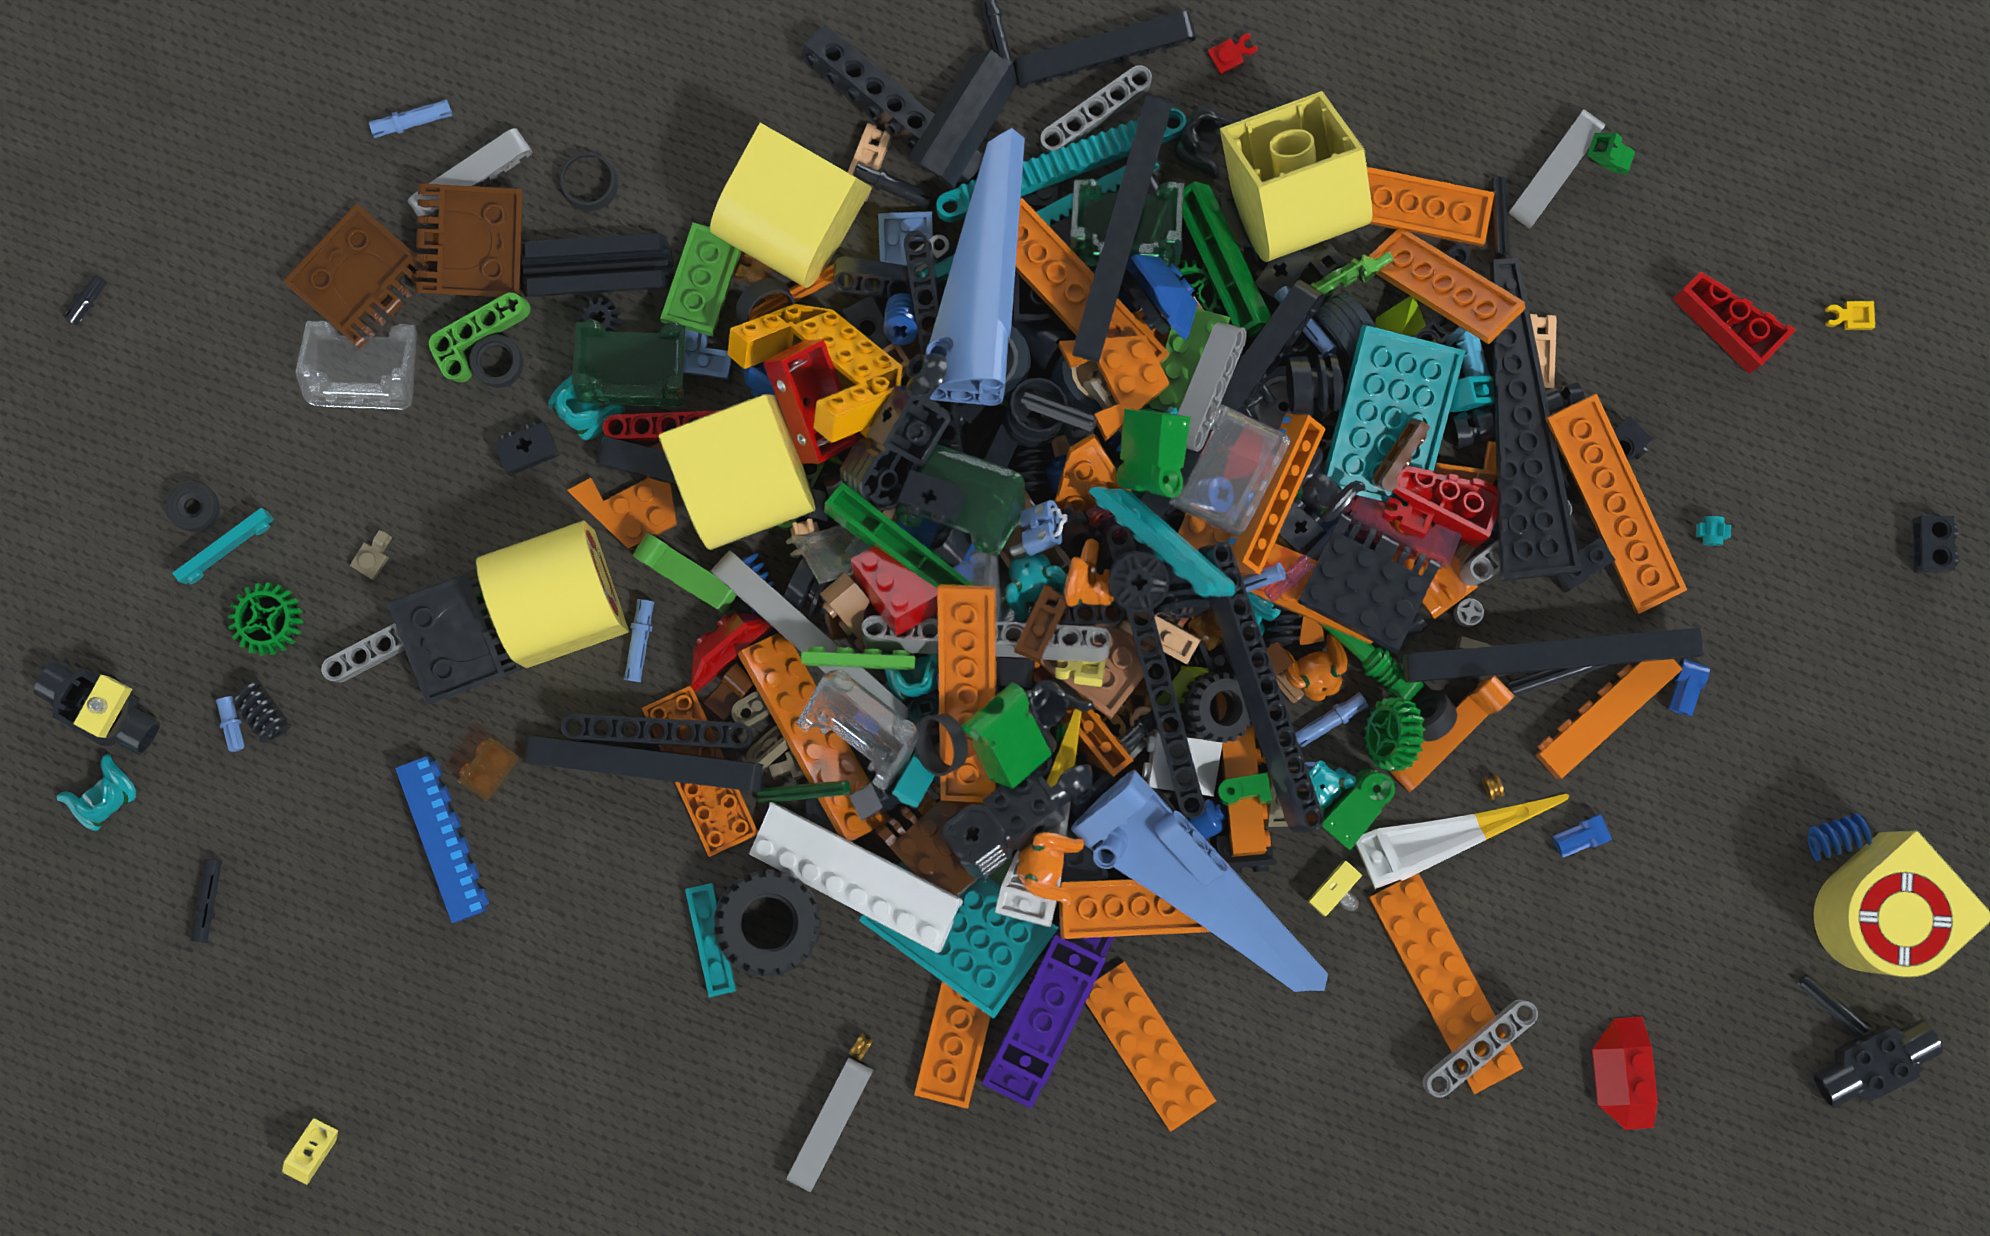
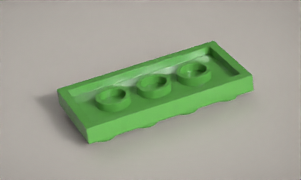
(701, 281)
(1184, 359)
(870, 659)

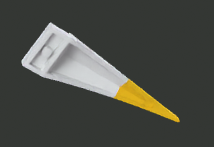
(1408, 849)
(1013, 896)

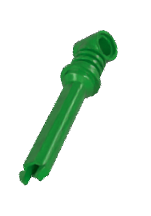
(1379, 665)

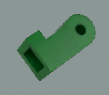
(1615, 155)
(1245, 787)

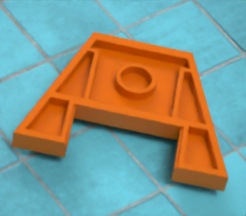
(1130, 374)
(632, 512)

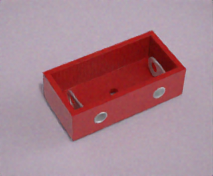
(808, 374)

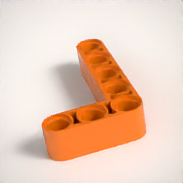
(1485, 700)

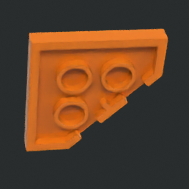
(1084, 469)

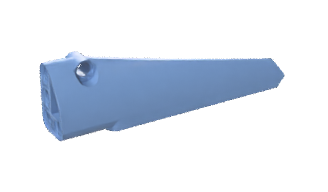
(979, 291)
(1183, 869)

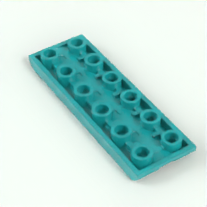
(1165, 542)

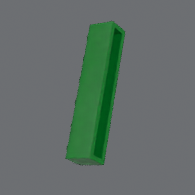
(1224, 259)
(879, 531)

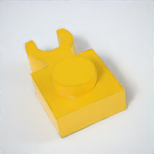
(1855, 315)

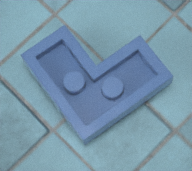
(894, 228)
(706, 361)

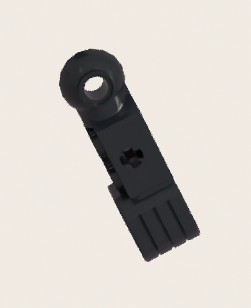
(900, 435)
(1012, 818)

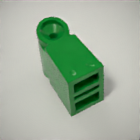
(1153, 451)
(1007, 737)
(1358, 807)

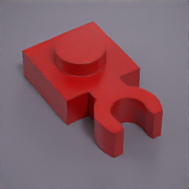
(1229, 55)
(1412, 518)

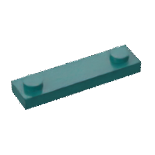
(254, 524)
(715, 966)

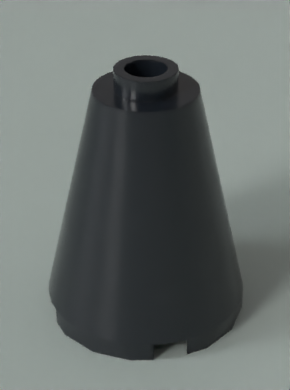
(1043, 342)

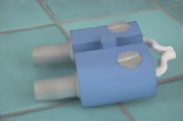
(1040, 528)

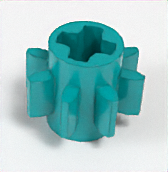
(1713, 531)

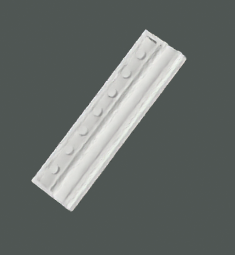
(856, 877)

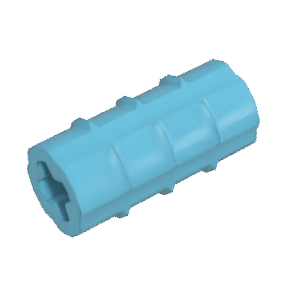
(1474, 359)

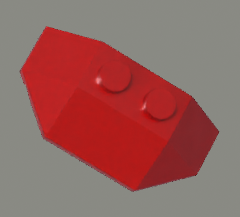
(722, 647)
(1626, 1073)

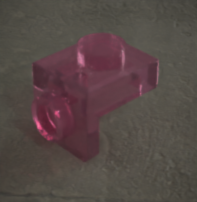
(1103, 520)

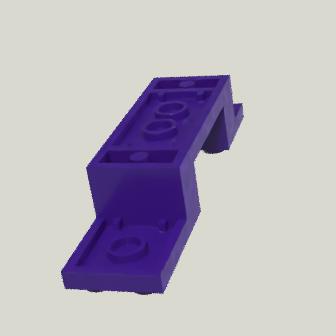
(1046, 1017)

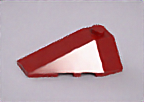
(1458, 503)

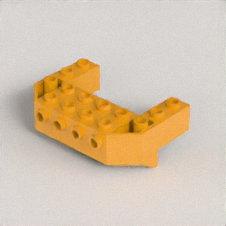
(861, 366)

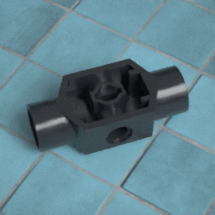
(70, 691)
(1877, 1063)

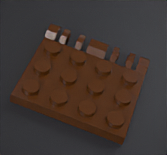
(474, 240)
(354, 272)
(922, 844)

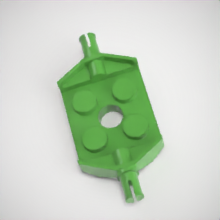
(1348, 274)

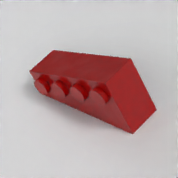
(1733, 322)

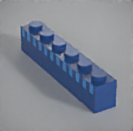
(442, 840)

